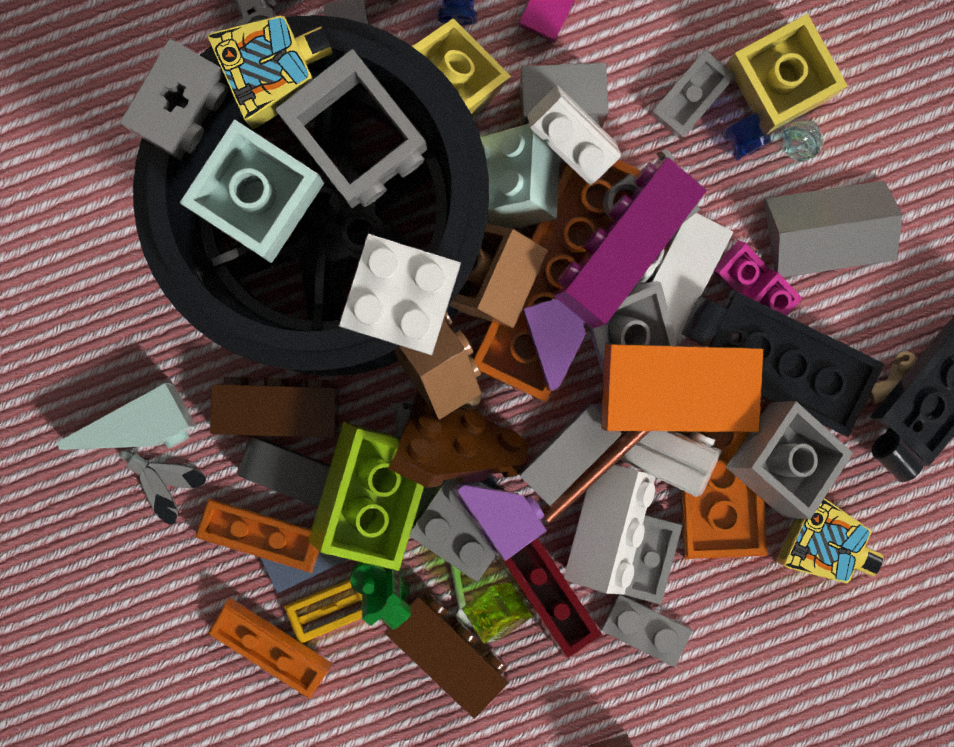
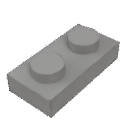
(693, 94)
(654, 559)
(646, 629)

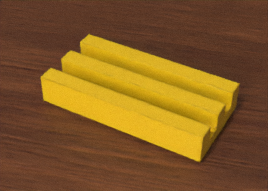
(297, 622)

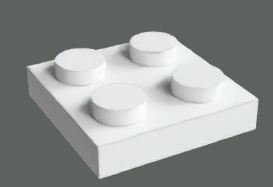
(400, 294)

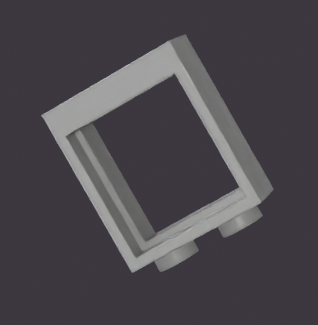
(321, 94)
(568, 454)

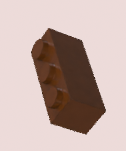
(274, 408)
(450, 655)

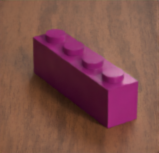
(629, 242)

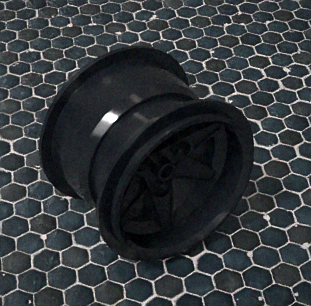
(205, 279)

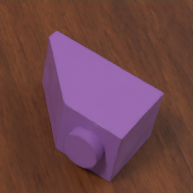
(555, 337)
(502, 517)

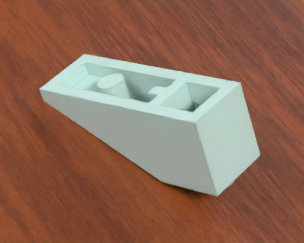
(147, 421)

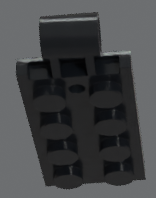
(797, 360)
(919, 411)

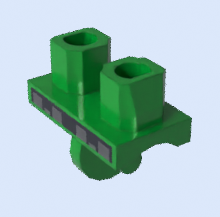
(382, 594)

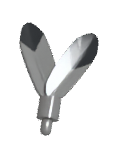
(155, 478)

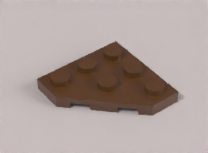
(455, 447)

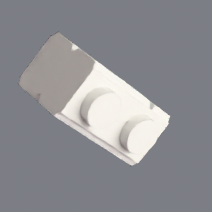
(573, 135)
(676, 458)

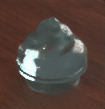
(802, 140)

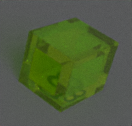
(496, 612)

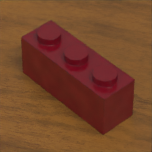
(551, 599)

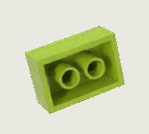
(364, 504)

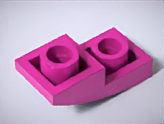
(749, 275)

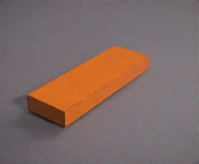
(257, 535)
(269, 648)

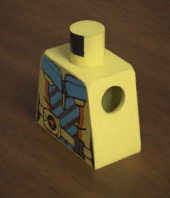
(266, 64)
(829, 545)

